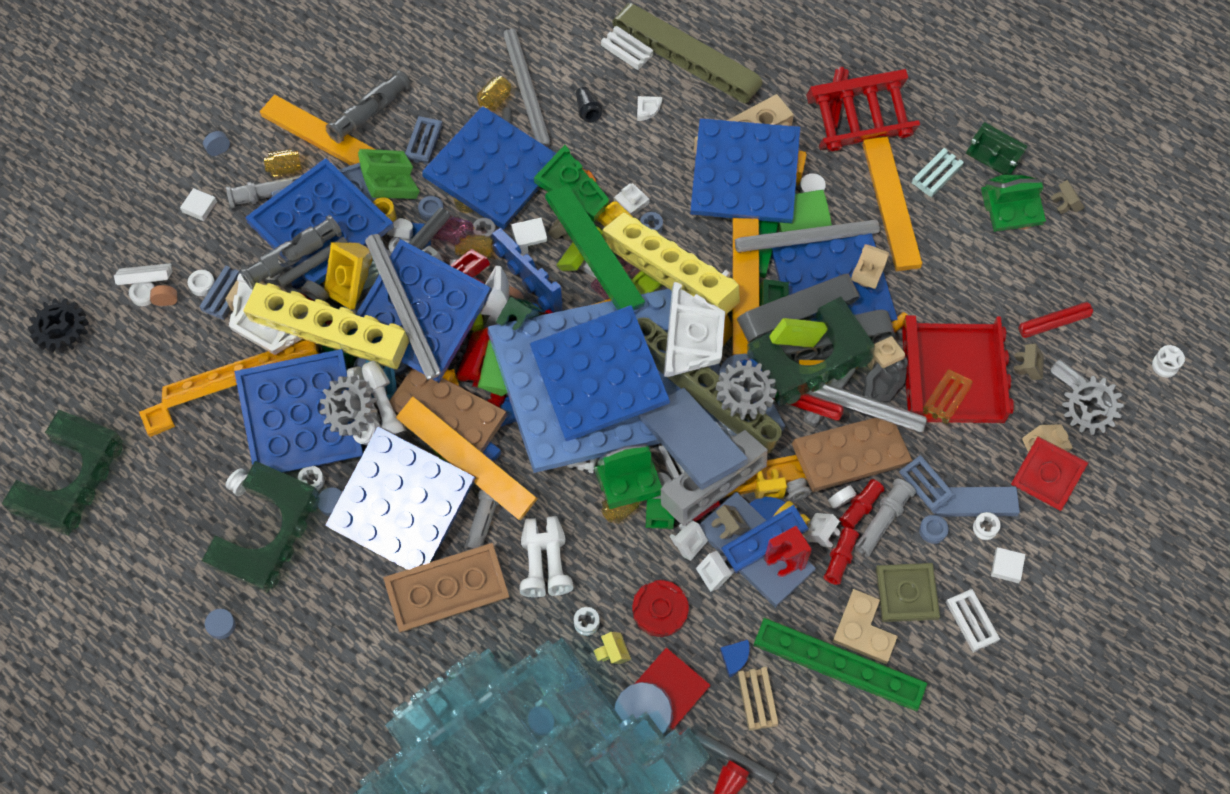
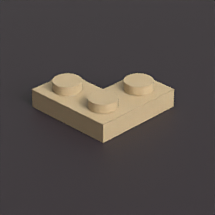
(857, 632)

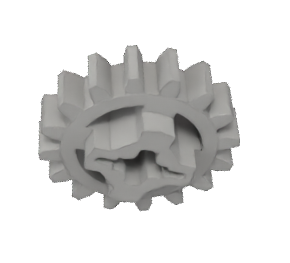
(733, 391)
(1098, 392)
(348, 405)

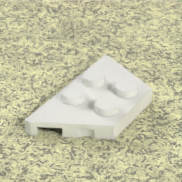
(693, 333)
(263, 336)

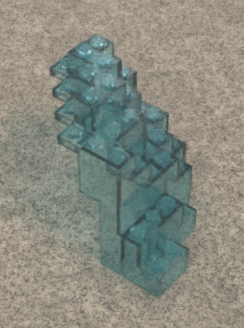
(528, 735)

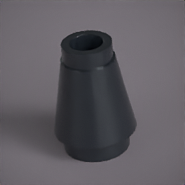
(588, 105)

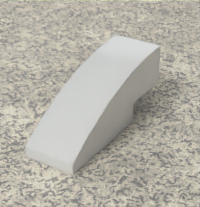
(497, 298)

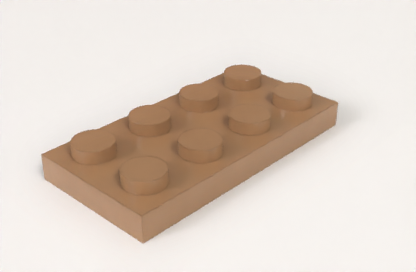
(460, 409)
(851, 453)
(446, 587)

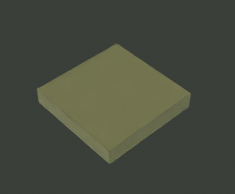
(907, 592)

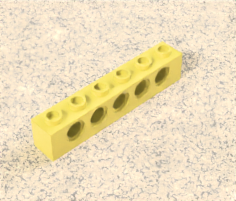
(669, 263)
(386, 352)

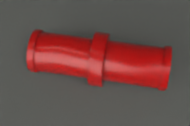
(861, 504)
(841, 556)

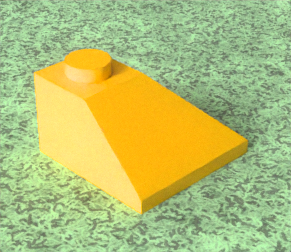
(347, 272)

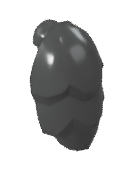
(884, 383)

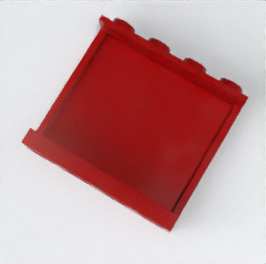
(968, 350)

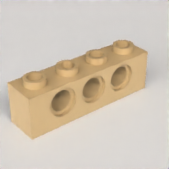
(767, 112)

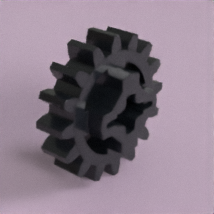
(57, 325)

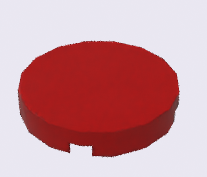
(660, 608)

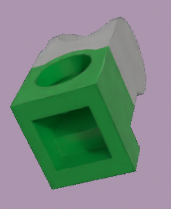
(656, 514)

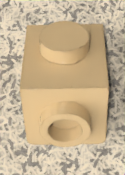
(870, 266)
(887, 353)
(1051, 433)

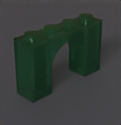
(851, 350)
(63, 508)
(262, 565)

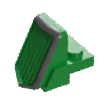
(1013, 202)
(628, 475)

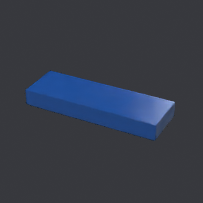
(753, 544)

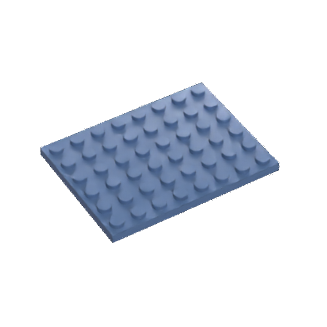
(530, 398)

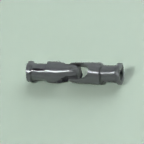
(357, 115)
(302, 244)

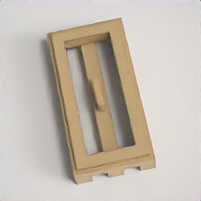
(753, 674)

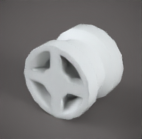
(1171, 355)

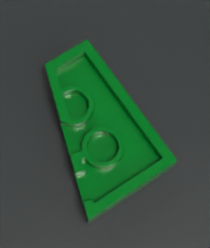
(564, 171)

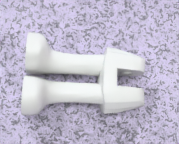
(378, 380)
(535, 542)

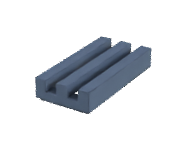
(417, 157)
(215, 289)
(940, 501)

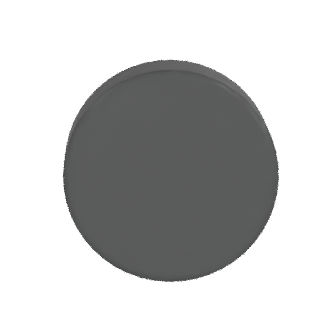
(314, 291)

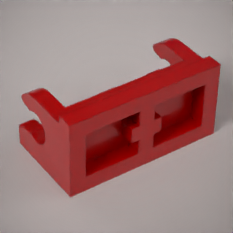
(474, 357)
(791, 549)

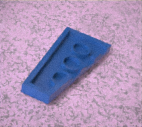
(534, 281)

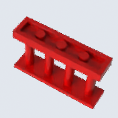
(869, 86)

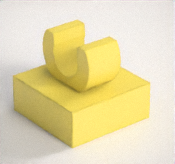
(614, 649)

